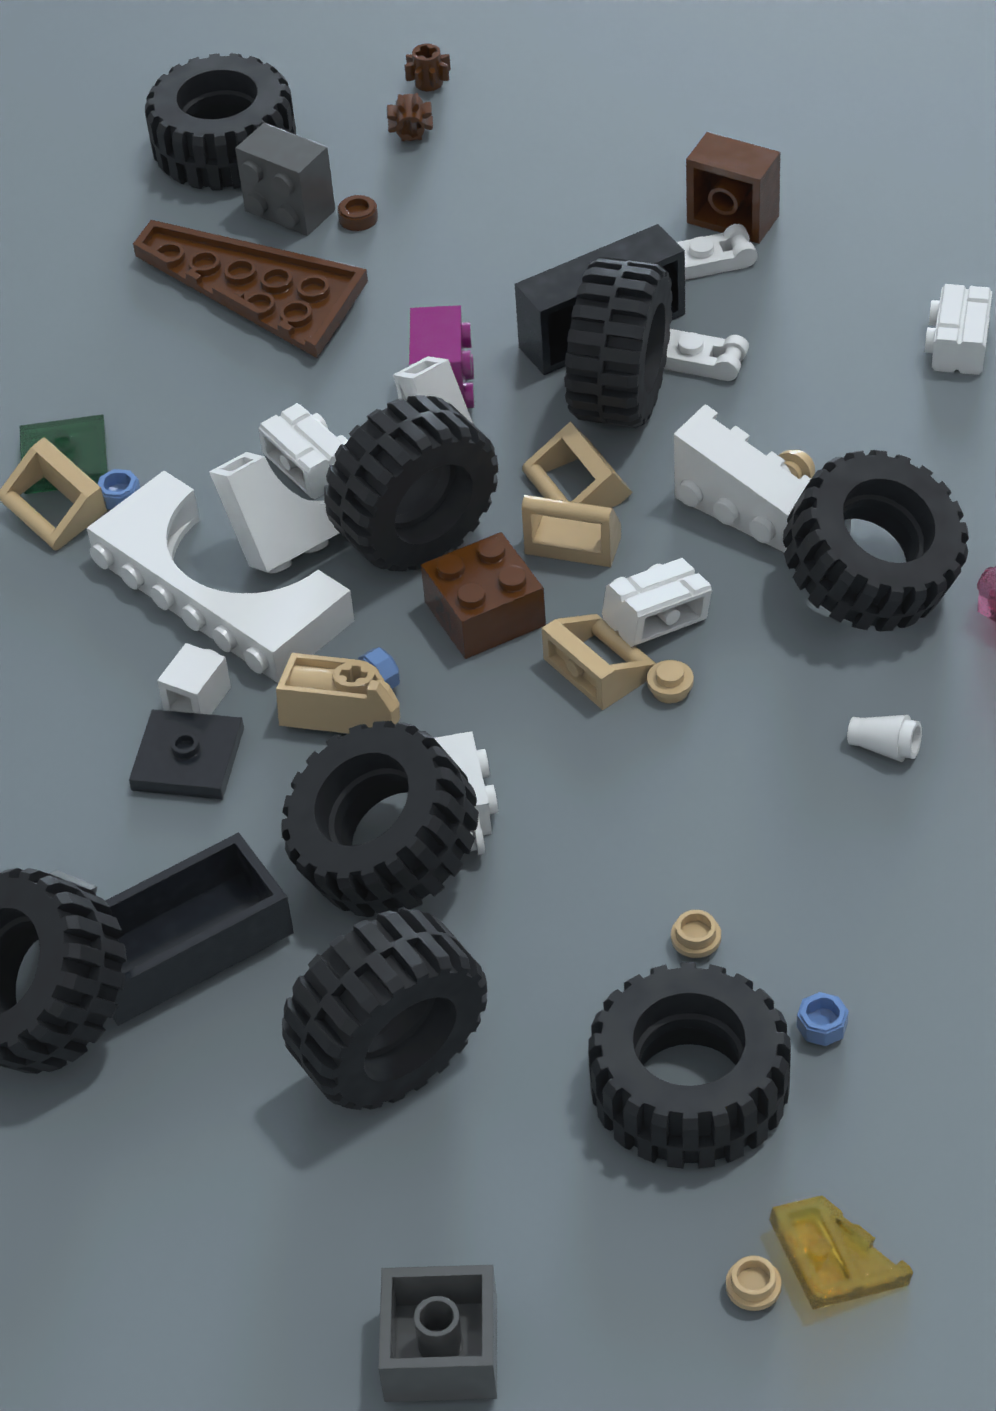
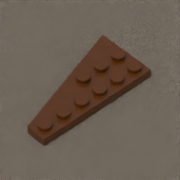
(272, 287)

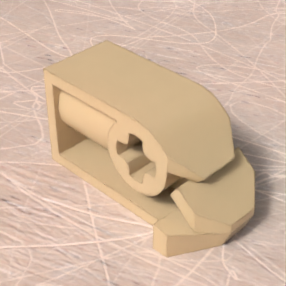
(333, 694)

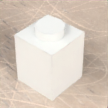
(194, 681)

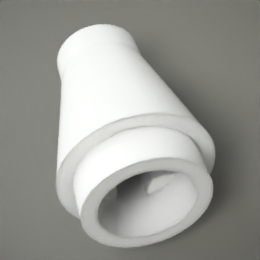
(887, 735)

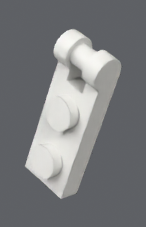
(718, 252)
(706, 354)

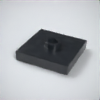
(186, 754)

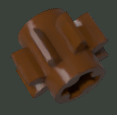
(427, 67)
(409, 117)

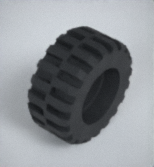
(208, 110)
(618, 342)
(410, 482)
(901, 502)
(350, 780)
(74, 974)
(384, 1009)
(697, 1120)

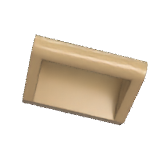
(566, 447)
(48, 462)
(570, 530)
(585, 669)

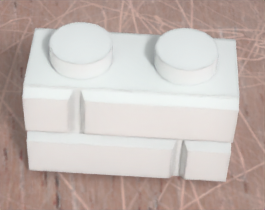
(960, 329)
(301, 447)
(656, 601)

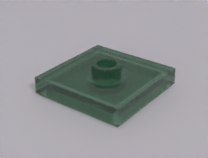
(79, 439)

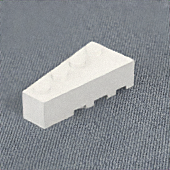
(733, 479)

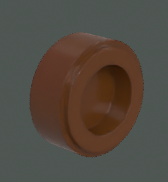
(357, 213)

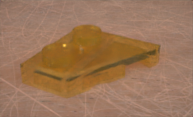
(833, 1255)

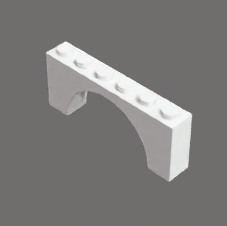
(279, 524)
(261, 628)

